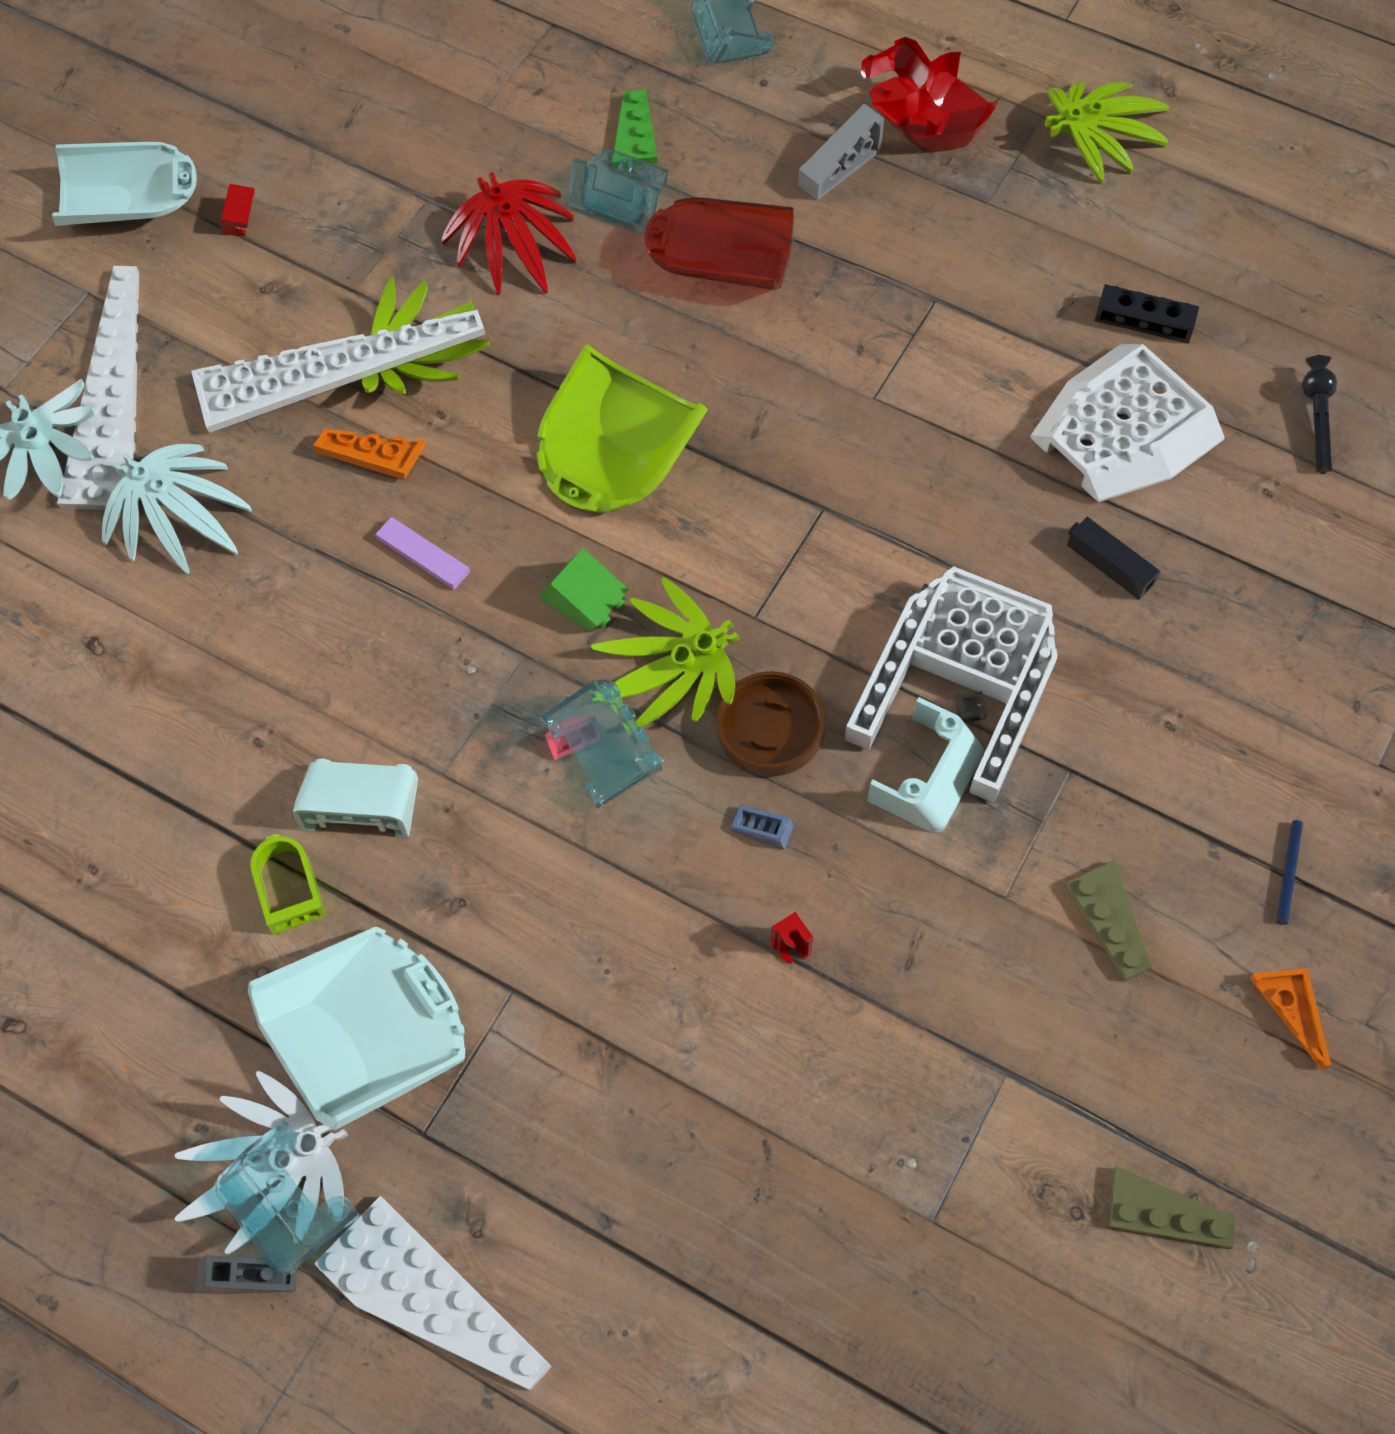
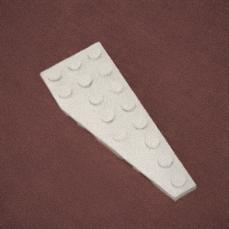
(407, 1283)

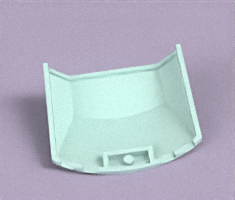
(358, 1024)

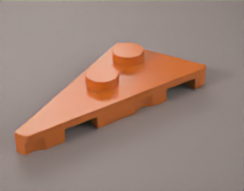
(1294, 1002)

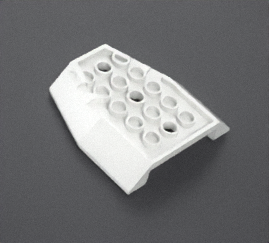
(1148, 448)

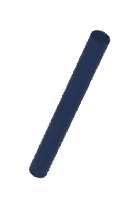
(1289, 872)

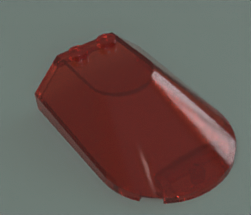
(723, 241)

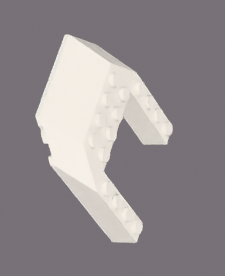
(978, 639)

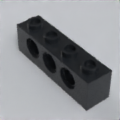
(1147, 313)

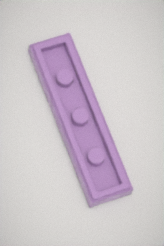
(423, 553)

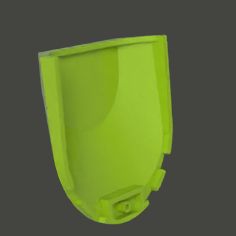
(611, 435)

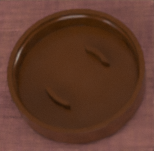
(771, 724)

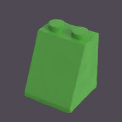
(585, 592)

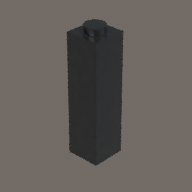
(1112, 557)

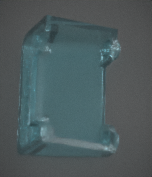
(729, 30)

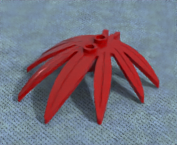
(502, 205)

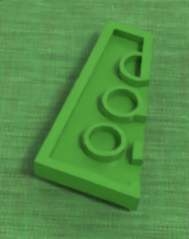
(635, 128)

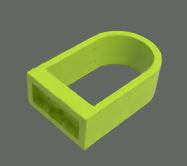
(296, 914)

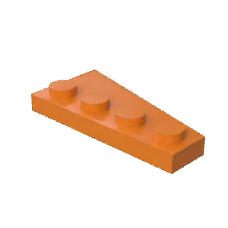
(378, 454)

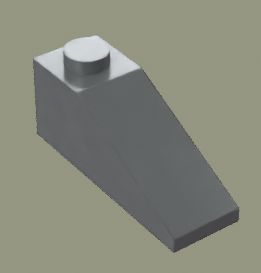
(240, 1276)

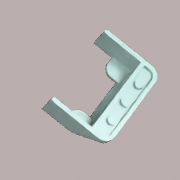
(934, 802)

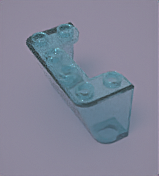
(604, 740)

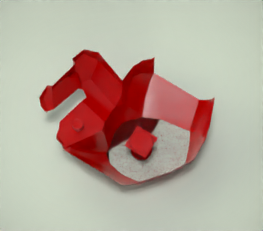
(926, 97)

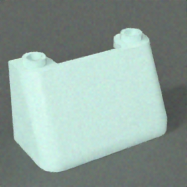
(357, 795)

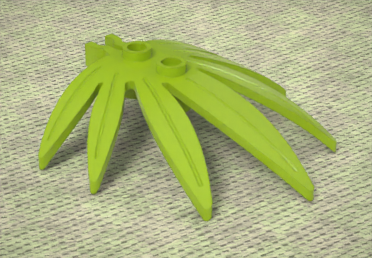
(1084, 117)
(404, 317)
(695, 653)

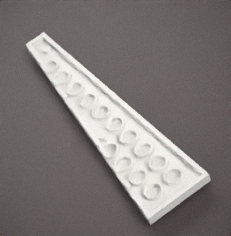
(269, 383)
(113, 393)

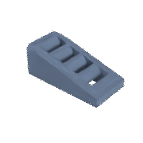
(777, 821)

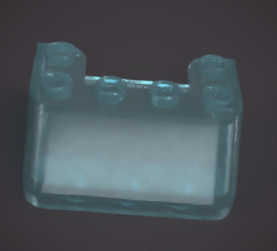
(274, 1208)

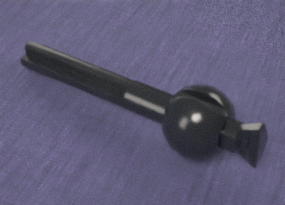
(1319, 386)

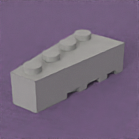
(843, 153)

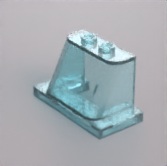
(617, 188)

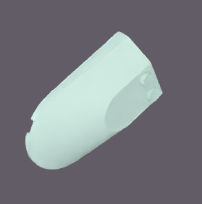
(121, 181)

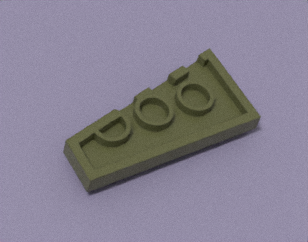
(1109, 914)
(1161, 1212)

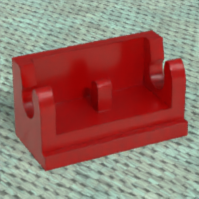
(237, 209)
(791, 934)

